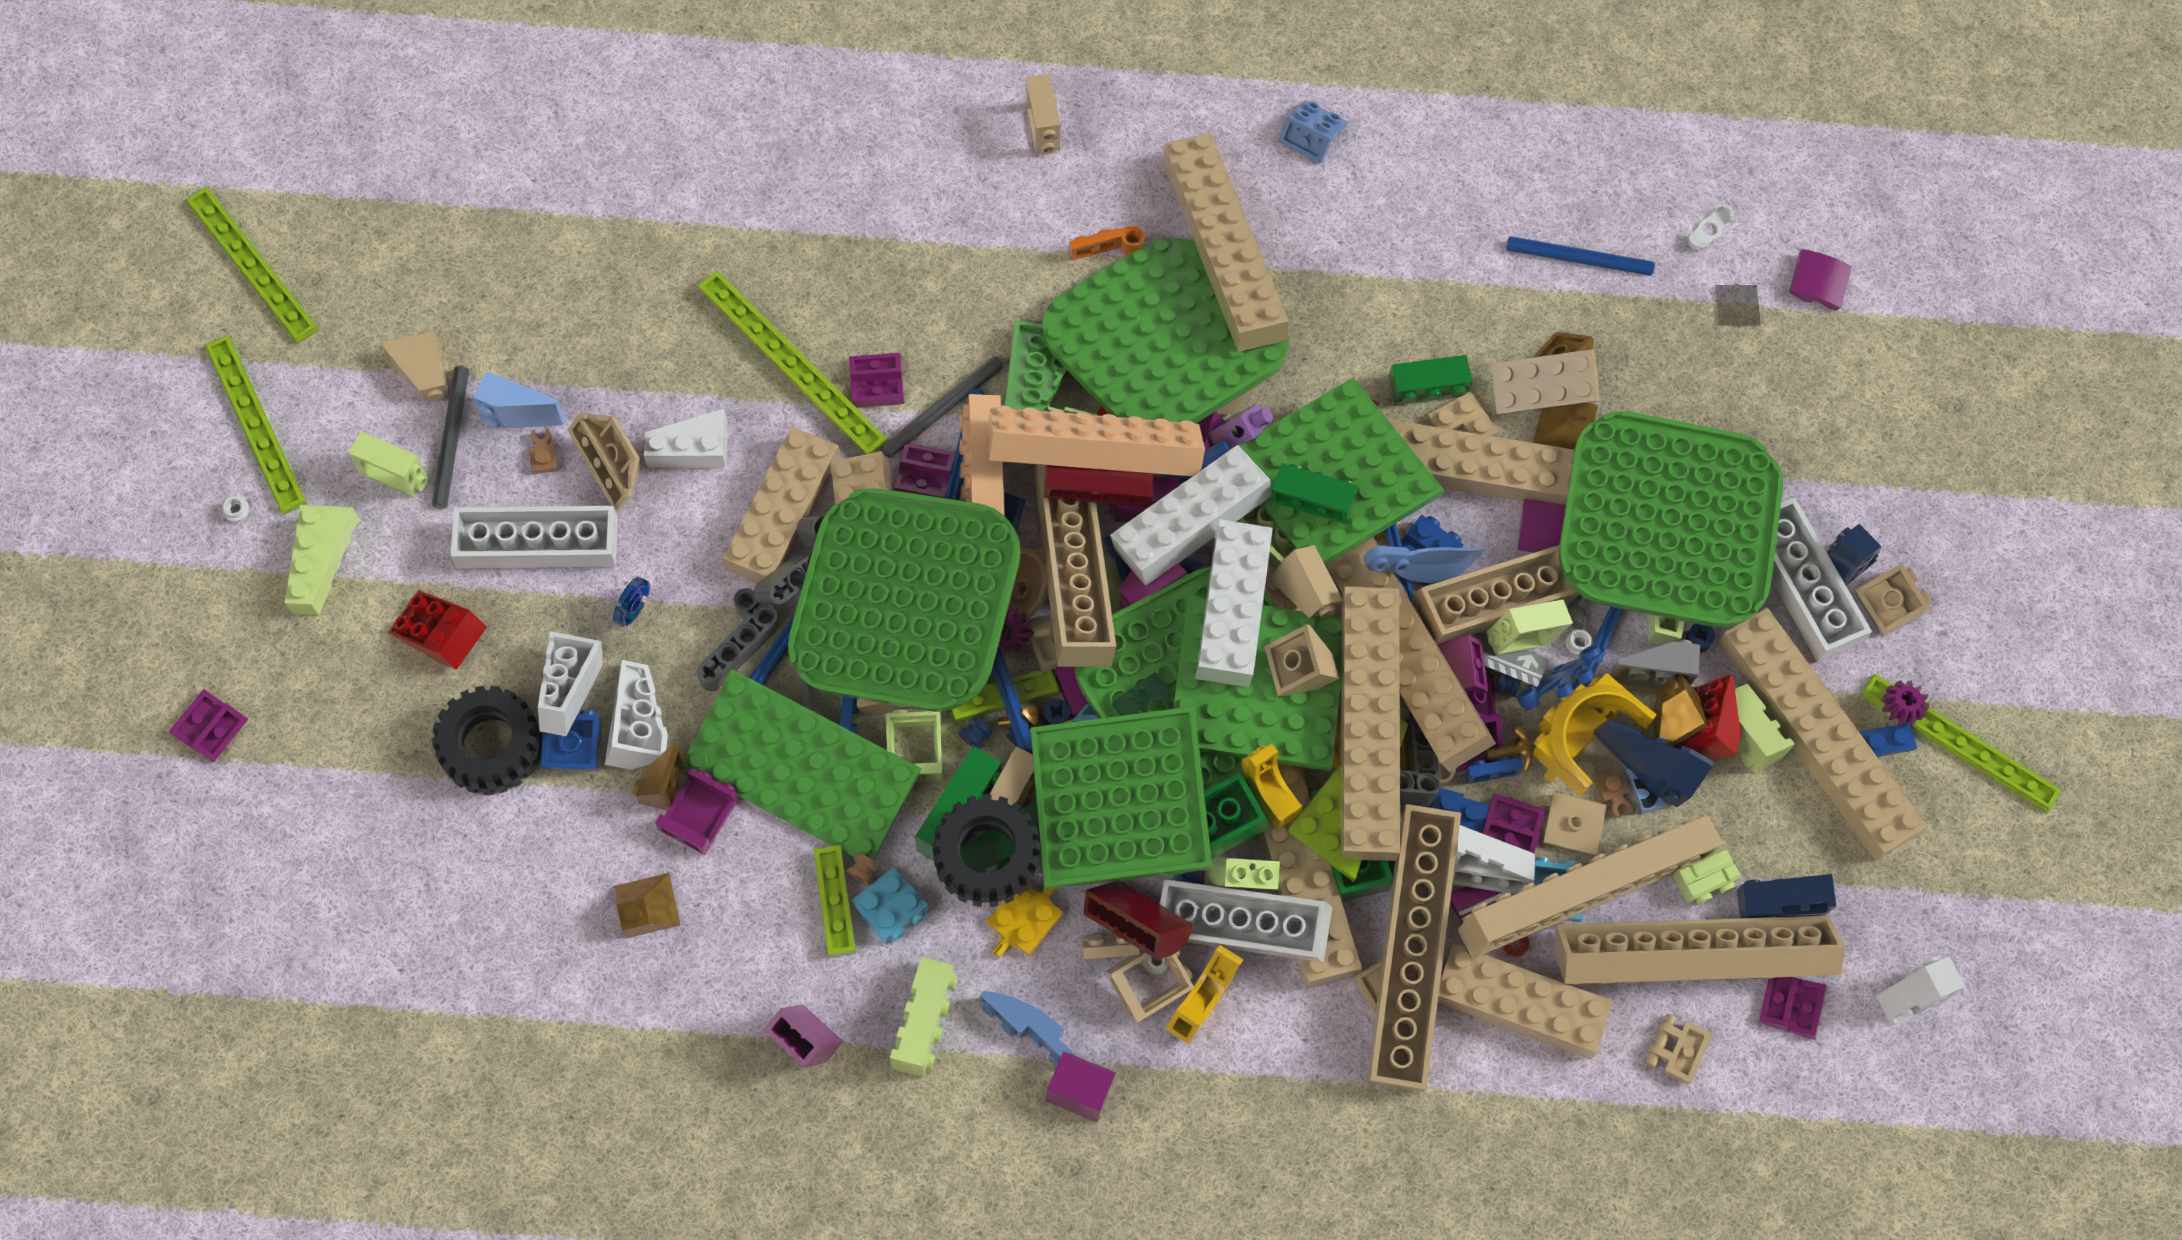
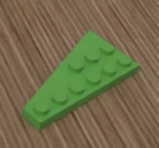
(1032, 369)

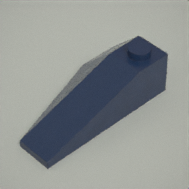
(1663, 769)

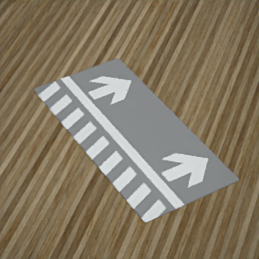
(1519, 665)

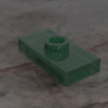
(1143, 696)

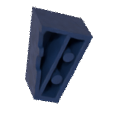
(1853, 552)
(1787, 897)

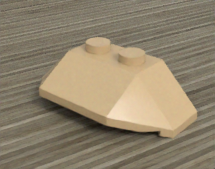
(607, 455)

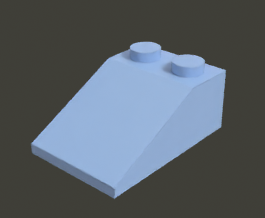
(514, 405)

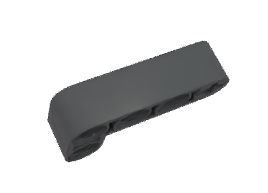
(791, 574)
(733, 643)
(1421, 768)

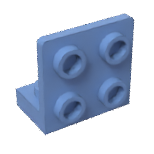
(1311, 130)

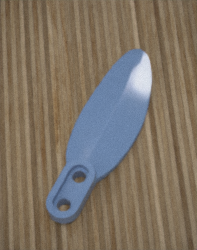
(1424, 564)

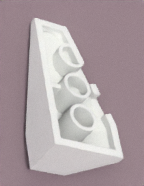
(636, 723)

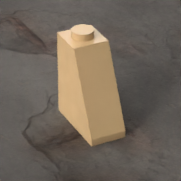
(420, 363)
(1307, 583)

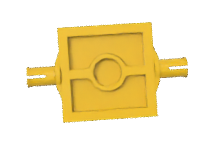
(1024, 921)

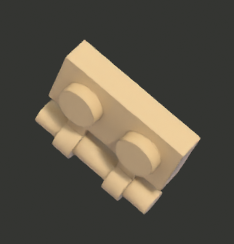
(1107, 946)
(1686, 1052)

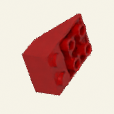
(438, 629)
(1720, 709)

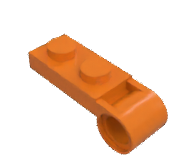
(1107, 240)

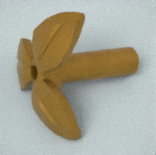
(1031, 713)
(1521, 747)

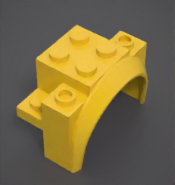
(1571, 727)

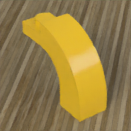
(1269, 787)
(1206, 994)

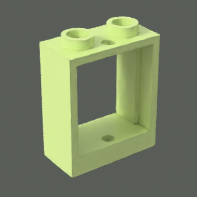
(388, 464)
(1529, 627)
(903, 718)
(1243, 873)

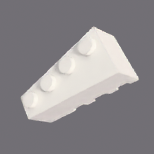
(567, 679)

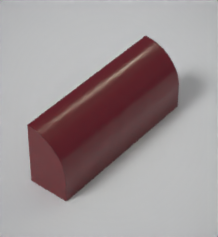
(1098, 485)
(1137, 919)

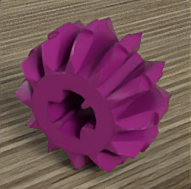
(1020, 634)
(1905, 702)

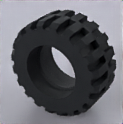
(493, 772)
(978, 816)

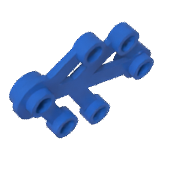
(1563, 676)

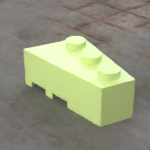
(1759, 738)

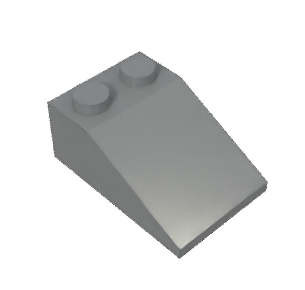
(1659, 665)

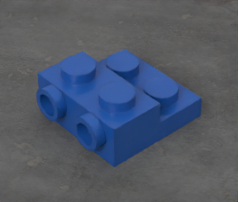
(1428, 534)
(578, 748)
(1472, 812)

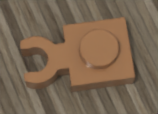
(543, 456)
(1613, 788)

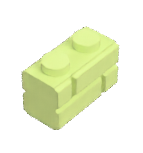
(1706, 877)

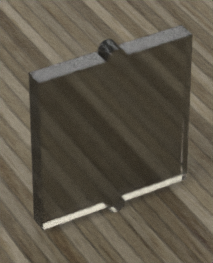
(1737, 305)

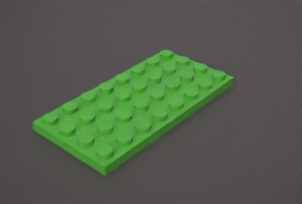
(802, 766)

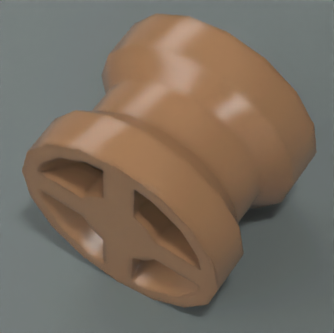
(863, 869)

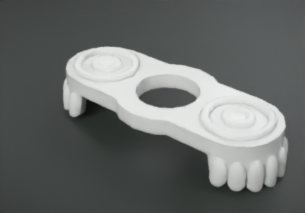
(1719, 218)

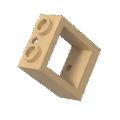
(1043, 114)
(1016, 778)
(1127, 997)

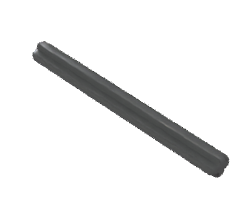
(941, 407)
(450, 437)

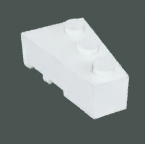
(689, 443)
(1491, 863)
(1921, 990)

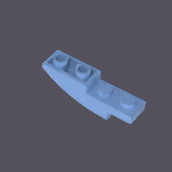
(1021, 1018)

